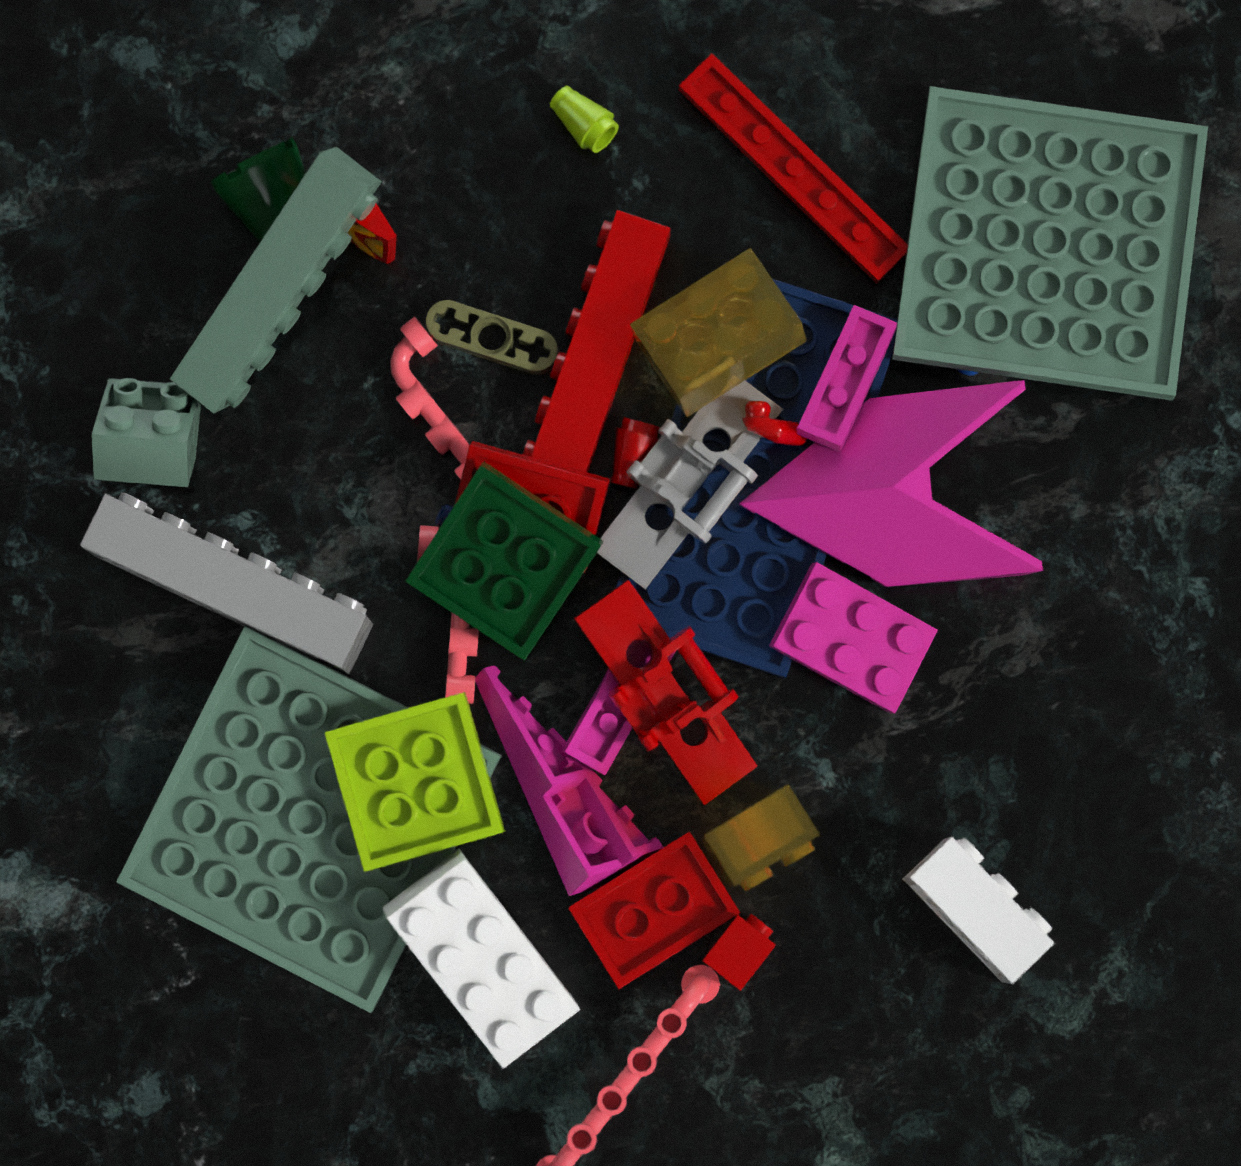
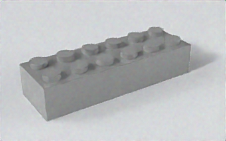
(227, 584)

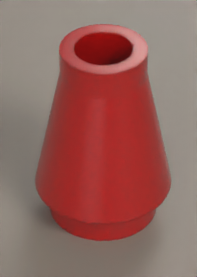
(632, 443)

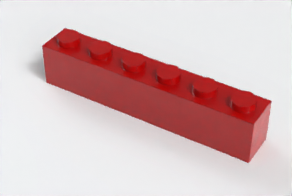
(599, 342)

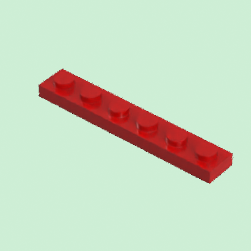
(794, 168)

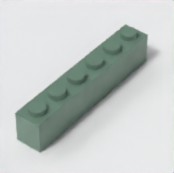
(276, 280)

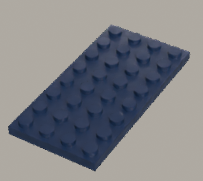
(749, 568)

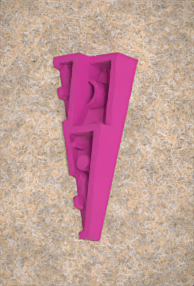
(579, 822)

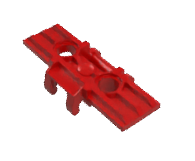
(654, 699)

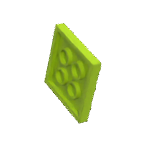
(414, 782)

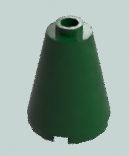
(262, 185)

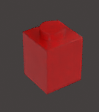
(740, 950)

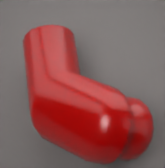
(775, 430)

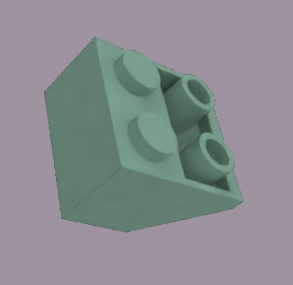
(145, 433)

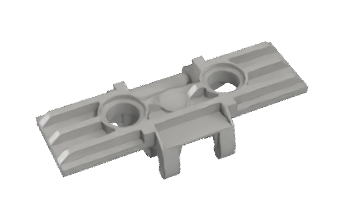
(672, 477)

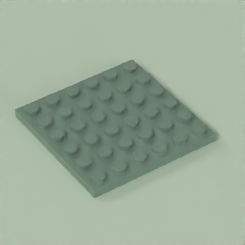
(1051, 243)
(259, 830)

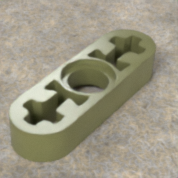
(455, 337)

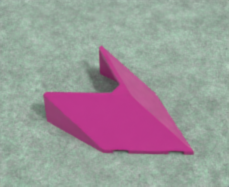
(876, 495)

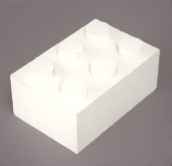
(980, 909)

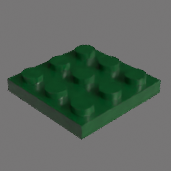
(504, 560)

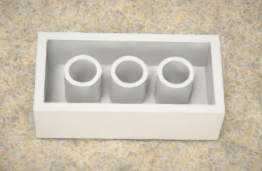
(480, 958)

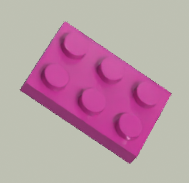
(853, 638)

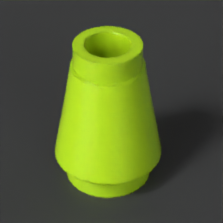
(585, 119)

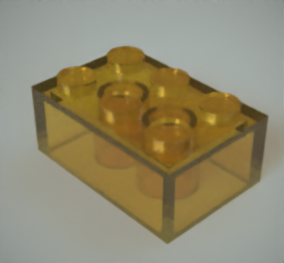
(718, 332)
(760, 837)

